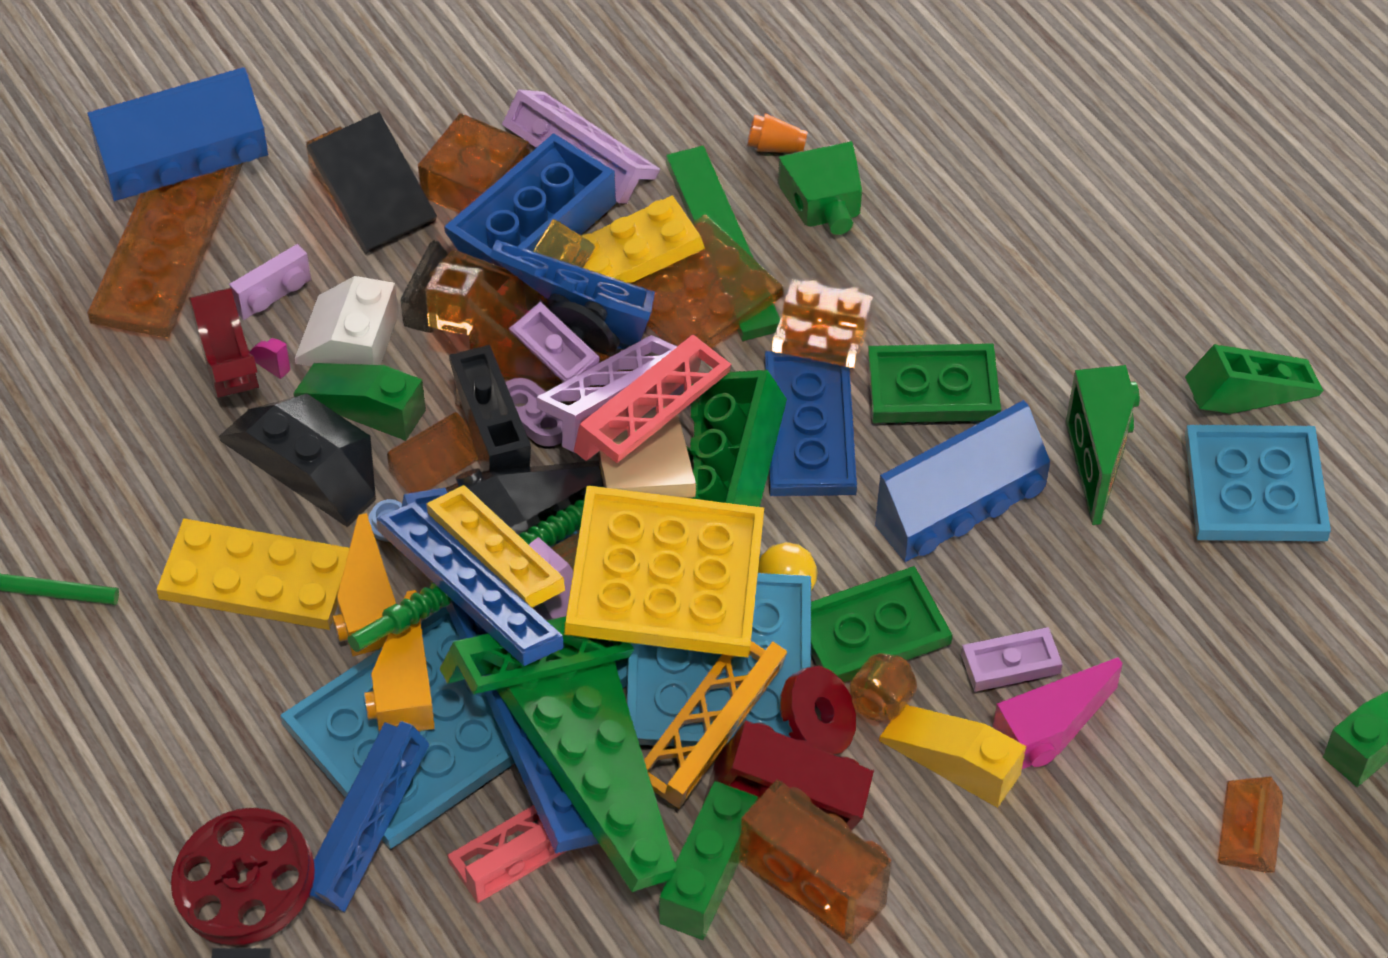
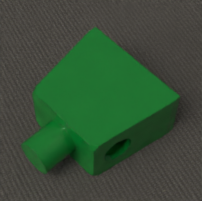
(823, 185)

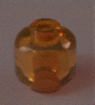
(883, 687)

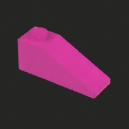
(1056, 712)

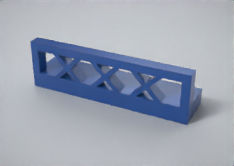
(366, 813)

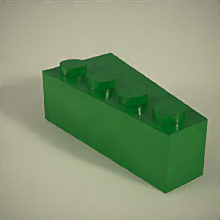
(736, 437)

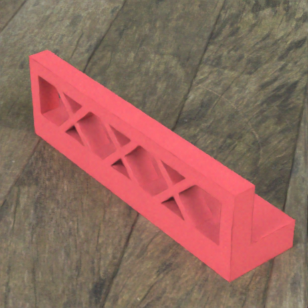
(645, 393)
(508, 860)

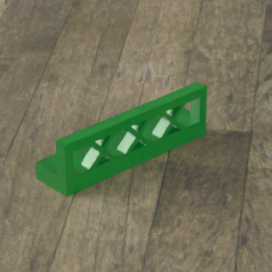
(478, 655)

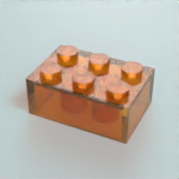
(815, 860)

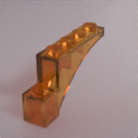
(468, 305)

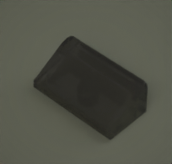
(414, 297)

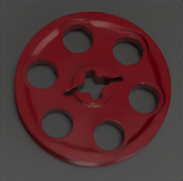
(258, 889)

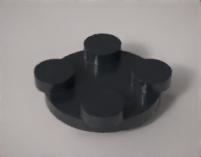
(585, 322)

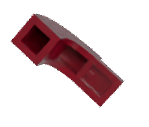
(223, 342)

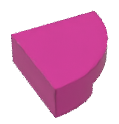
(272, 357)

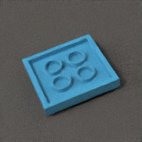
(1256, 483)

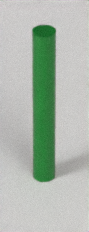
(59, 589)

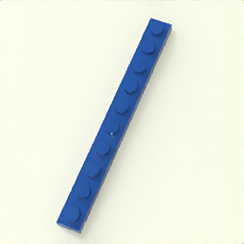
(557, 813)

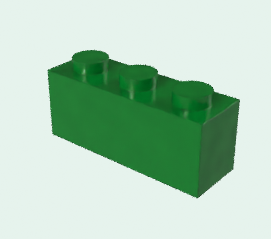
(706, 862)

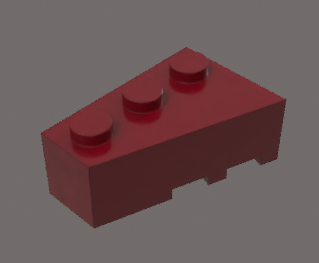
(761, 756)

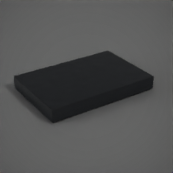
(371, 182)

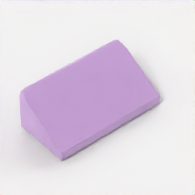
(554, 343)

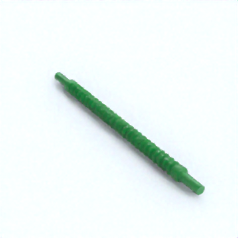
(400, 617)

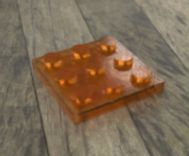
(709, 290)

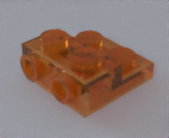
(823, 323)

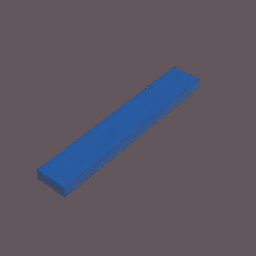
(470, 584)

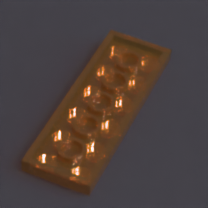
(161, 254)

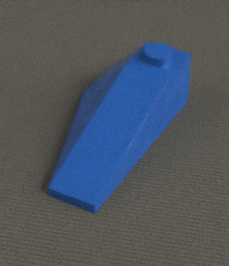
(625, 303)

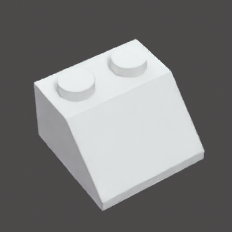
(350, 324)

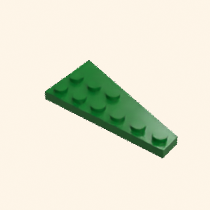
(593, 751)

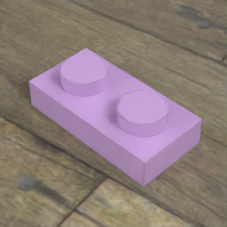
(271, 281)
(1011, 659)

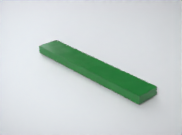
(704, 195)

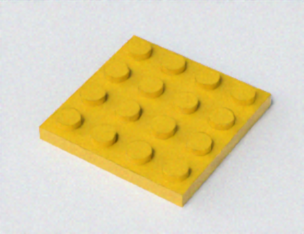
(665, 571)

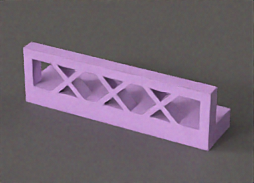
(538, 116)
(592, 398)

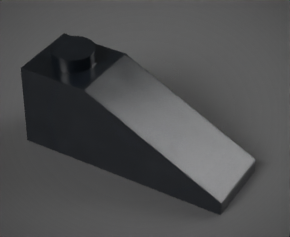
(489, 410)

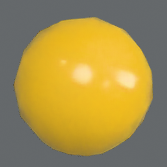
(788, 560)

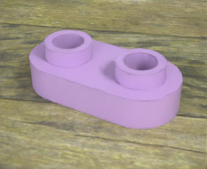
(533, 419)

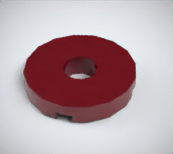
(834, 701)

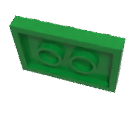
(933, 382)
(873, 618)

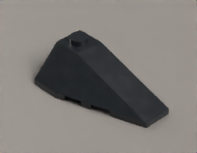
(523, 492)

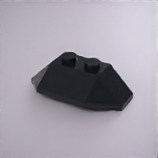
(309, 453)

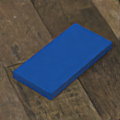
(816, 431)

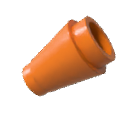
(775, 135)

